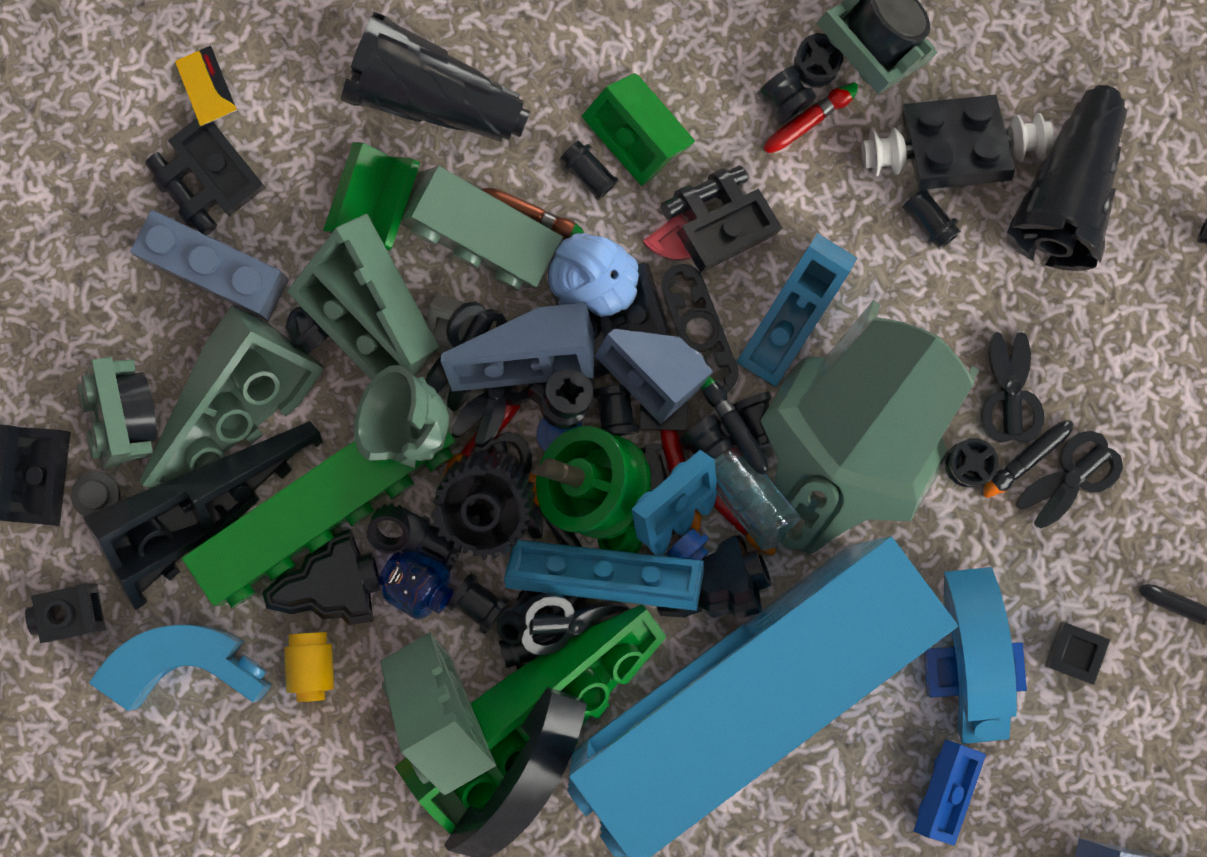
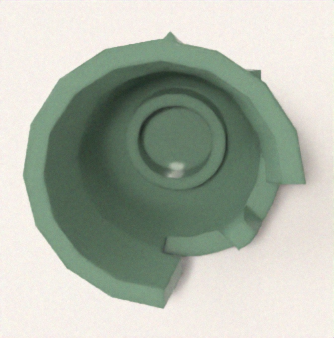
(400, 418)

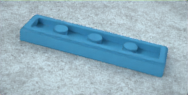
(605, 574)

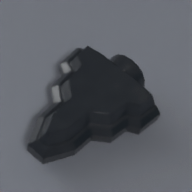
(729, 582)
(330, 583)

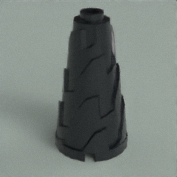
(424, 83)
(1073, 188)

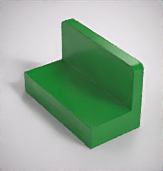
(637, 127)
(373, 186)

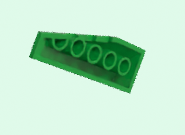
(583, 668)

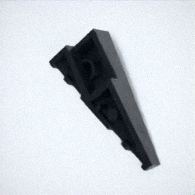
(158, 526)

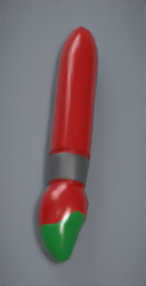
(836, 99)

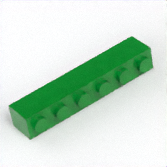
(300, 519)

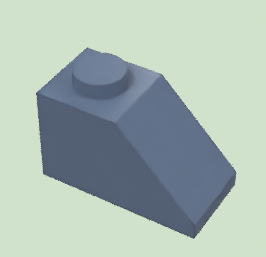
(654, 369)

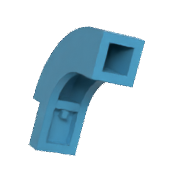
(982, 655)
(144, 659)

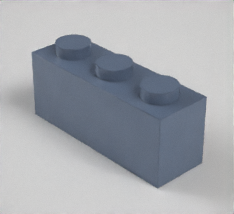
(209, 265)

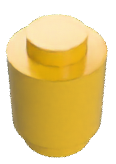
(309, 666)

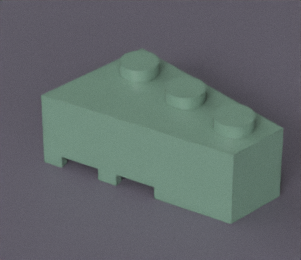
(479, 228)
(363, 301)
(434, 715)

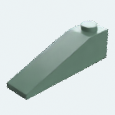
(233, 388)

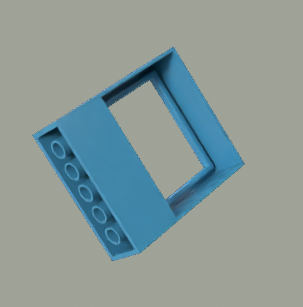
(755, 696)

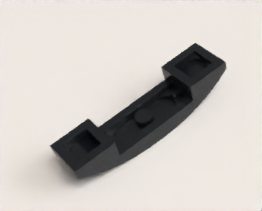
(530, 781)

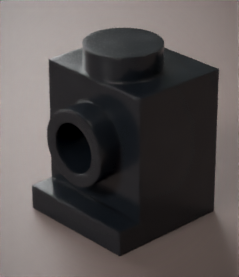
(82, 610)

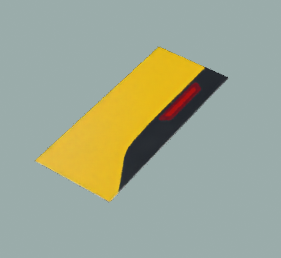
(205, 85)

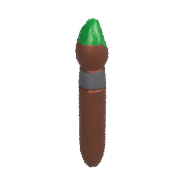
(561, 225)

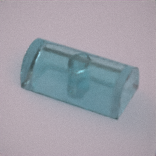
(753, 500)

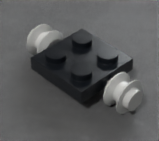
(957, 143)

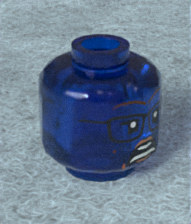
(415, 584)

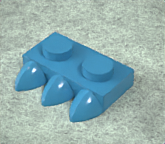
(674, 502)

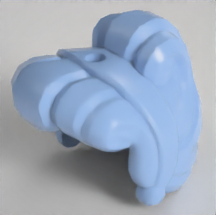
(583, 271)

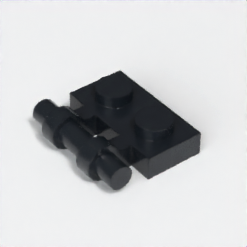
(215, 164)
(724, 231)

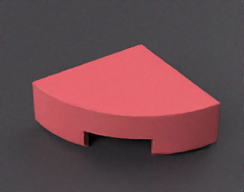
(667, 242)

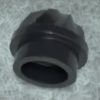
(304, 330)

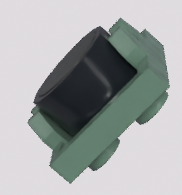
(880, 38)
(119, 412)

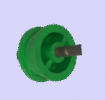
(591, 482)

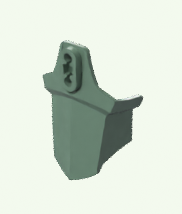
(864, 427)

